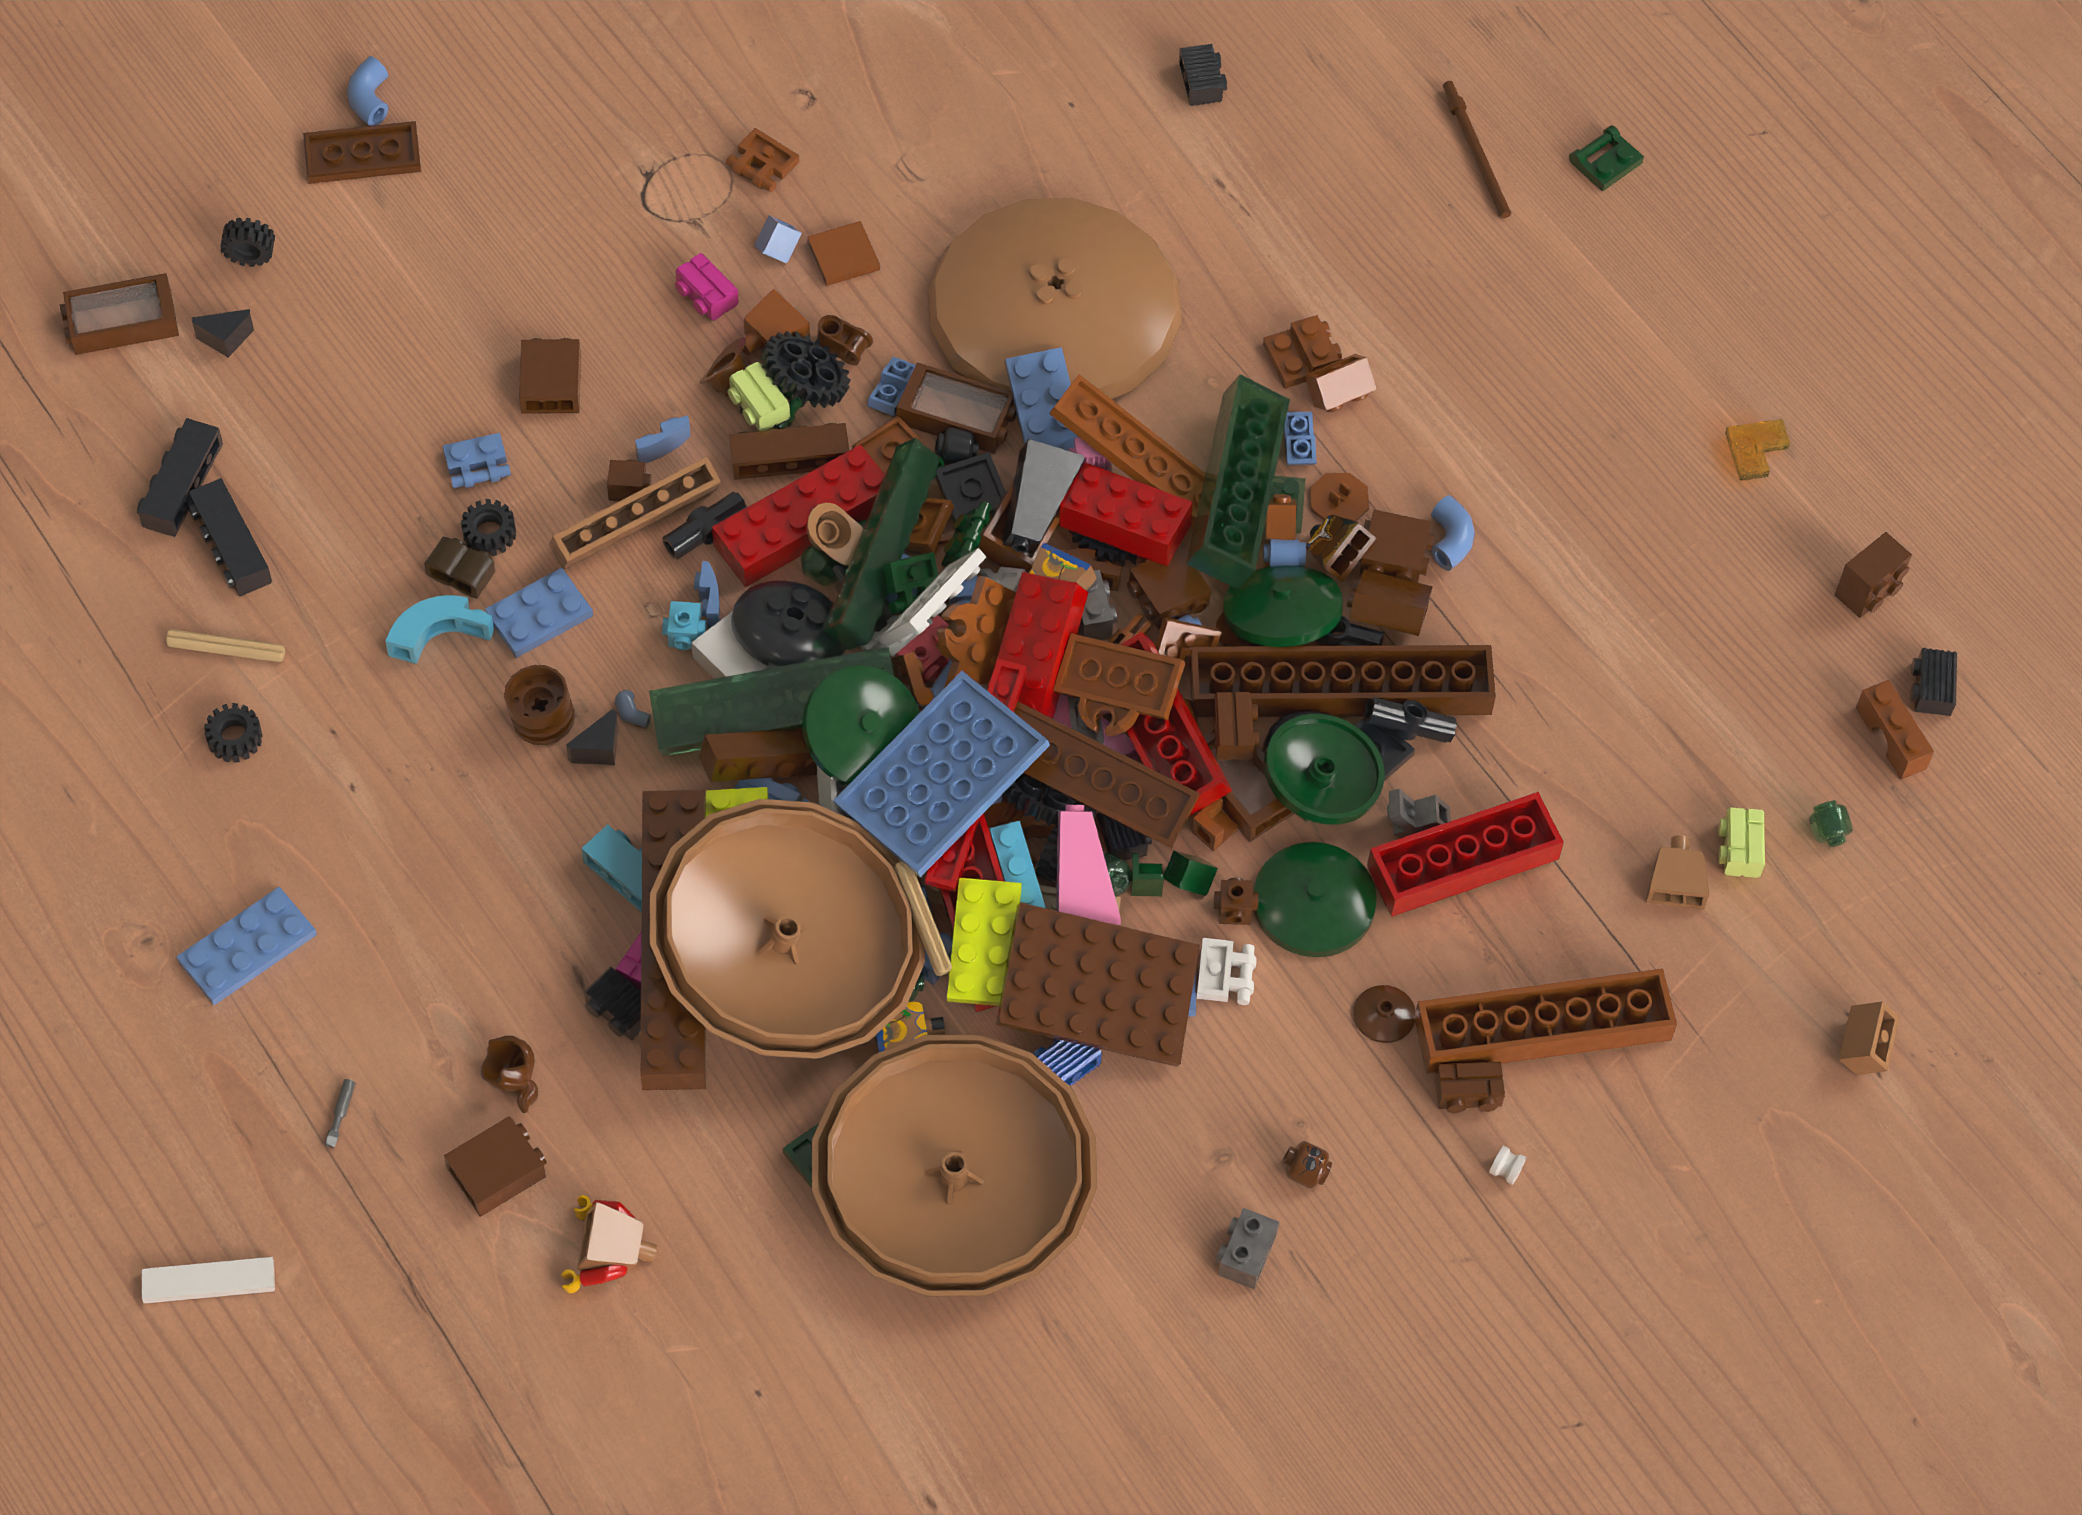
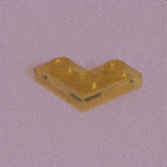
(1750, 442)

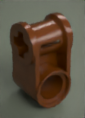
(846, 341)

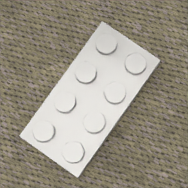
(932, 599)

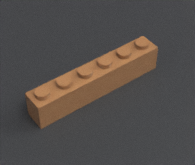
(634, 513)

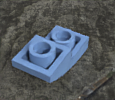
(891, 386)
(671, 436)
(1299, 439)
(708, 593)

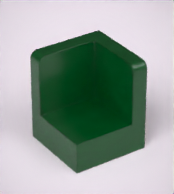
(1190, 873)
(1146, 878)

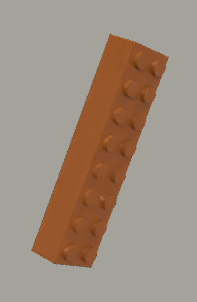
(1546, 1020)

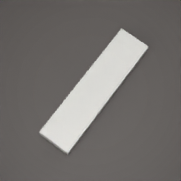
(208, 1280)

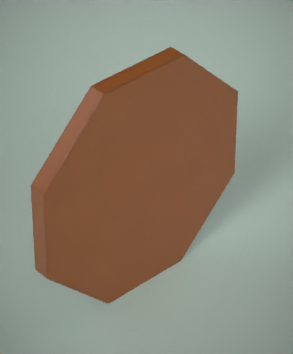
(1340, 496)

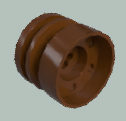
(539, 704)

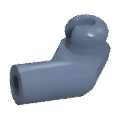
(627, 709)

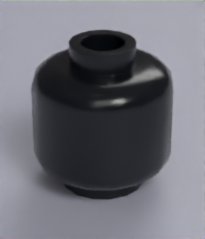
(955, 445)

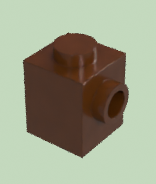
(626, 478)

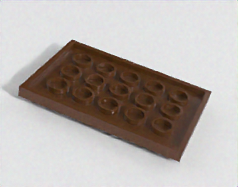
(1098, 984)

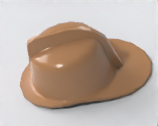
(833, 532)

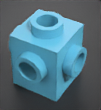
(683, 624)

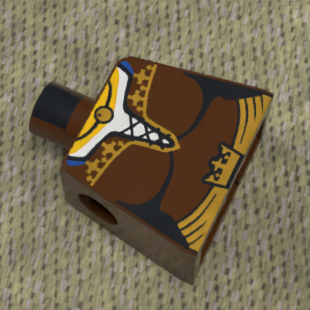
(1339, 544)

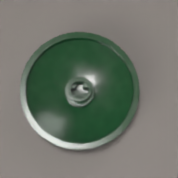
(1283, 606)
(854, 719)
(1324, 769)
(1315, 899)

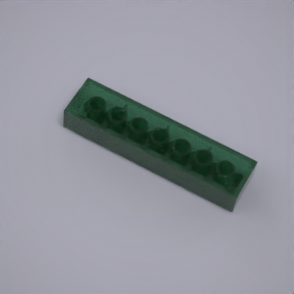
(1238, 482)
(747, 700)

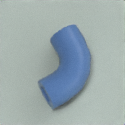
(362, 91)
(1458, 535)

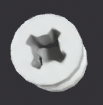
(1507, 1165)

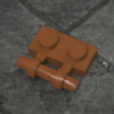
(768, 154)

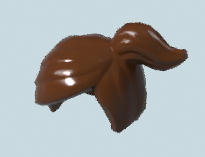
(510, 1068)

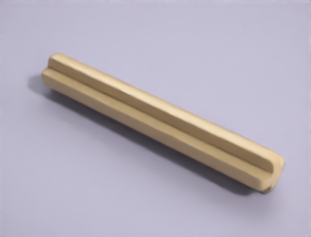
(225, 645)
(923, 920)

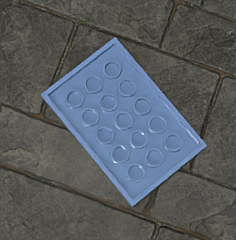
(941, 773)

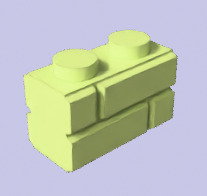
(759, 398)
(1743, 842)

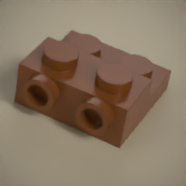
(1301, 350)

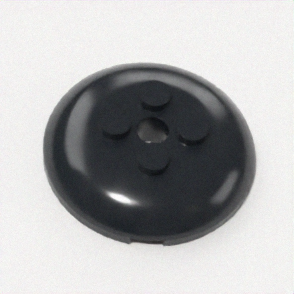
(784, 623)

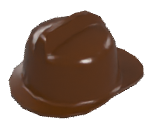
(724, 366)

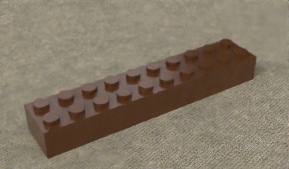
(1345, 677)
(670, 1035)

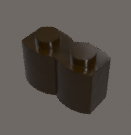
(460, 567)

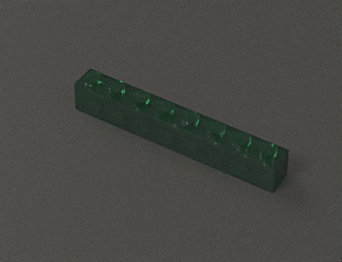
(881, 541)

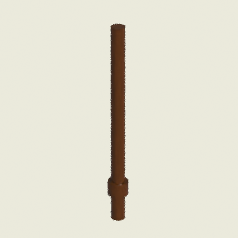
(1458, 107)

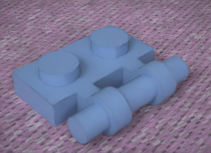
(473, 455)

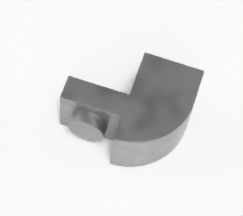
(1417, 815)

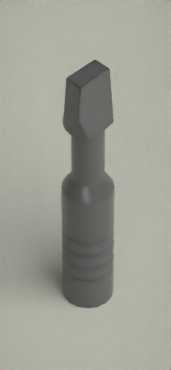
(340, 1111)

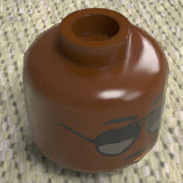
(1307, 1164)

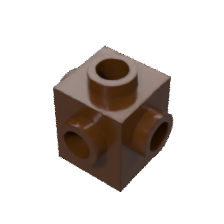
(1235, 901)

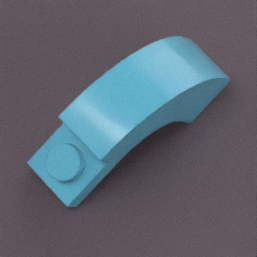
(432, 618)

